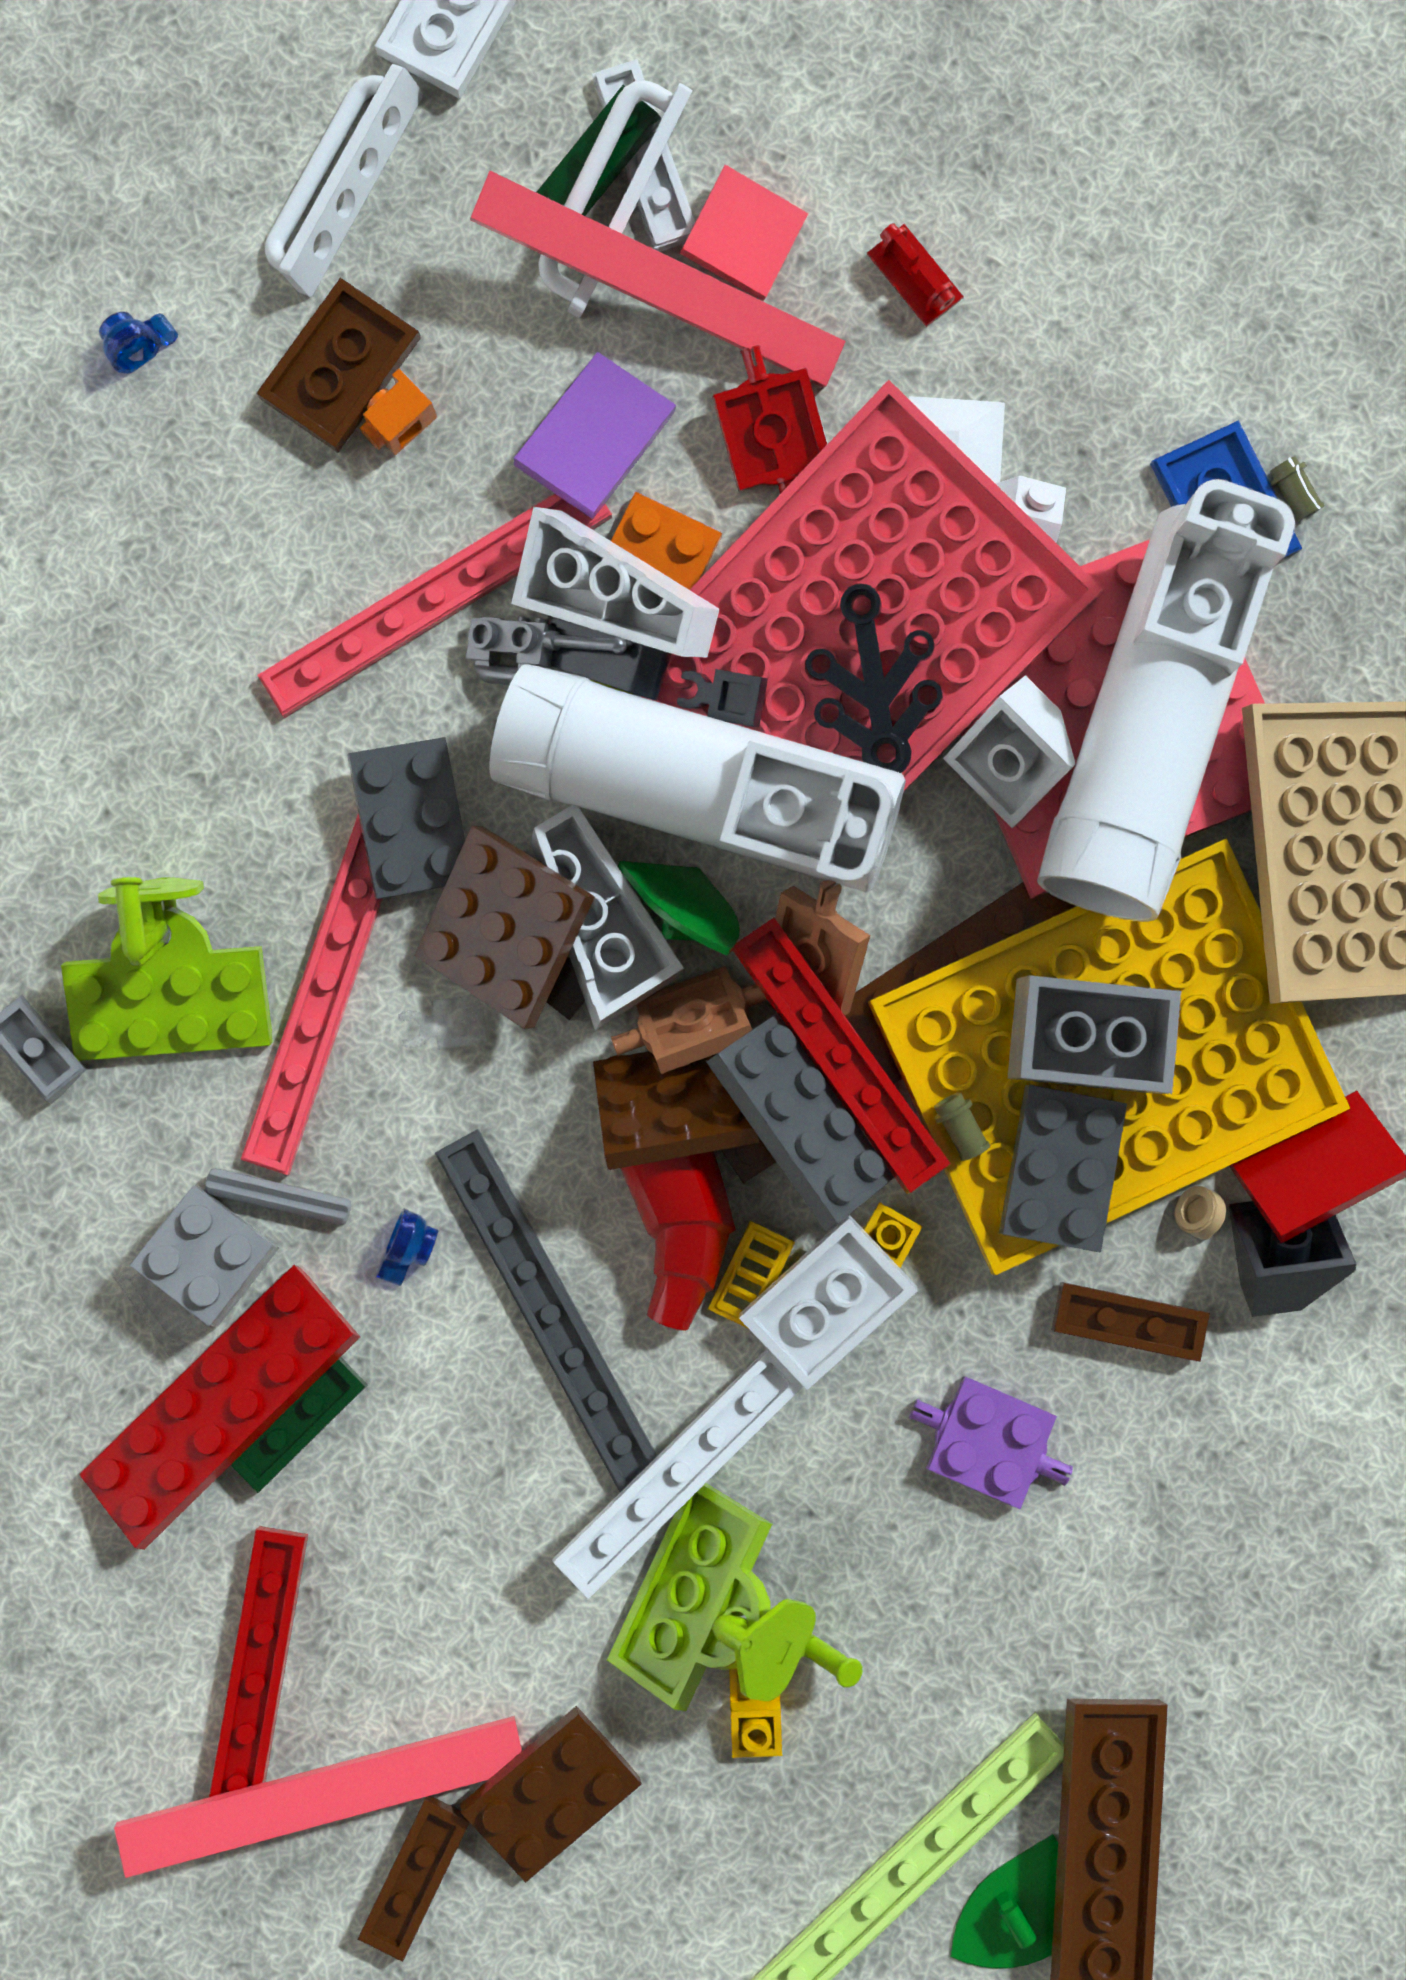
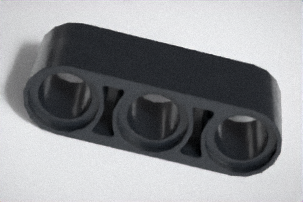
(635, 670)

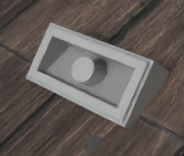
(37, 1050)

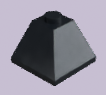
(1290, 1273)

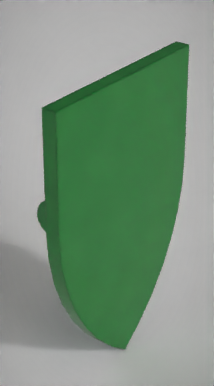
(686, 903)
(1011, 1912)

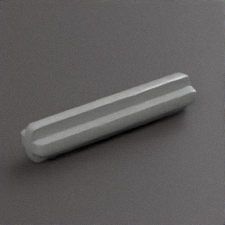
(278, 1196)

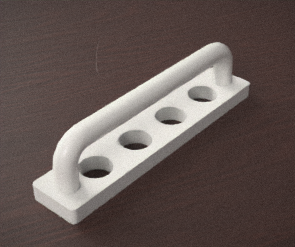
(604, 145)
(300, 264)

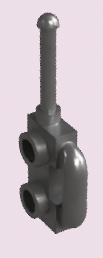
(527, 640)

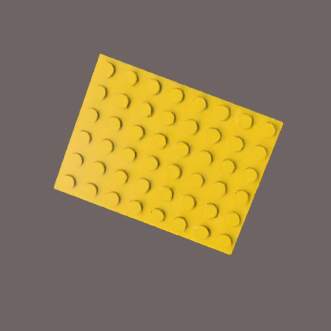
(1241, 1065)

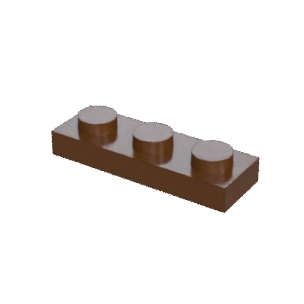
(1130, 1321)
(414, 1878)

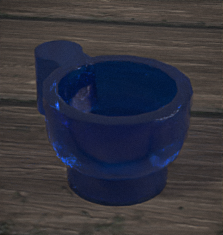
(126, 336)
(409, 1243)

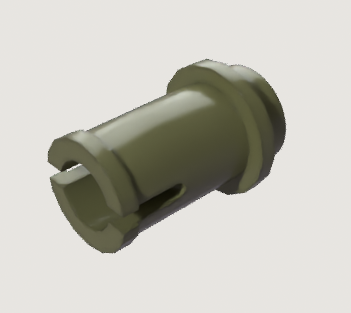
(1296, 488)
(961, 1126)

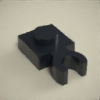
(730, 697)

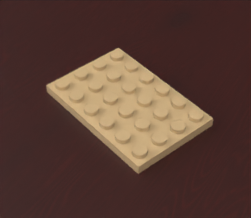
(1330, 846)

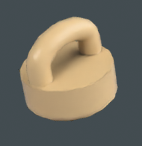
(1200, 1212)

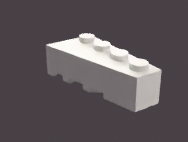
(603, 587)
(619, 948)

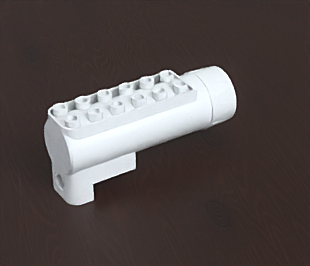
(1164, 700)
(695, 777)

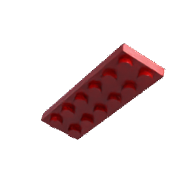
(218, 1407)

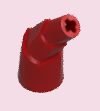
(691, 1221)

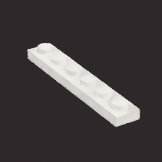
(677, 1473)

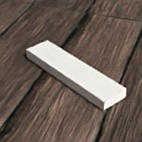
(663, 200)

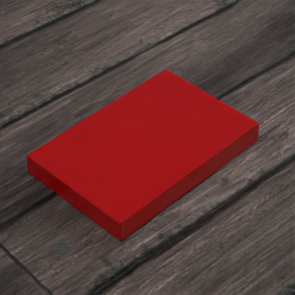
(1322, 1170)

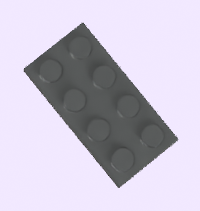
(801, 1121)

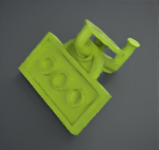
(161, 993)
(694, 1607)

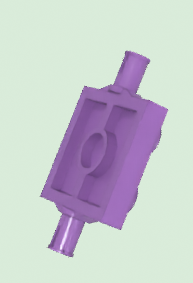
(991, 1442)

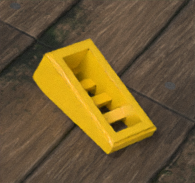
(766, 1236)

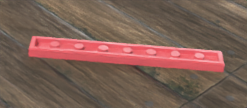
(655, 278)
(407, 612)
(315, 1014)
(315, 1797)

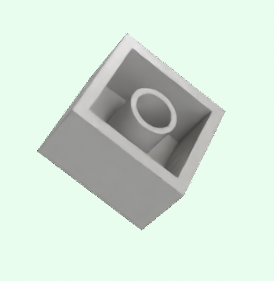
(204, 1256)

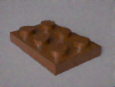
(338, 364)
(550, 1794)

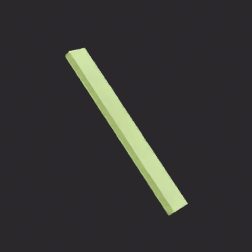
(921, 1856)

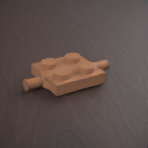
(825, 939)
(691, 1019)

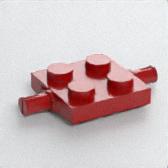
(769, 425)

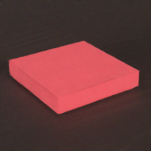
(743, 233)

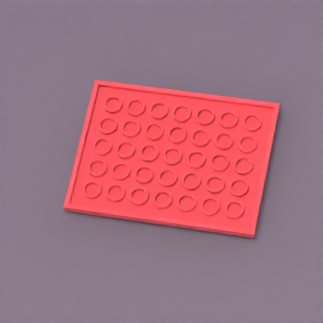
(939, 546)

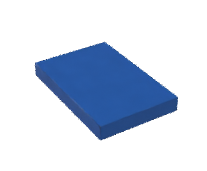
(1217, 456)

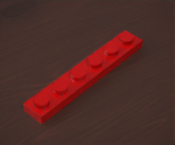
(840, 1056)
(259, 1659)

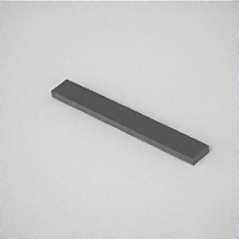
(547, 1307)

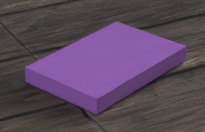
(594, 435)

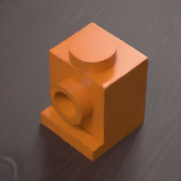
(397, 415)

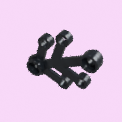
(876, 691)

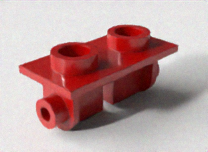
(914, 273)

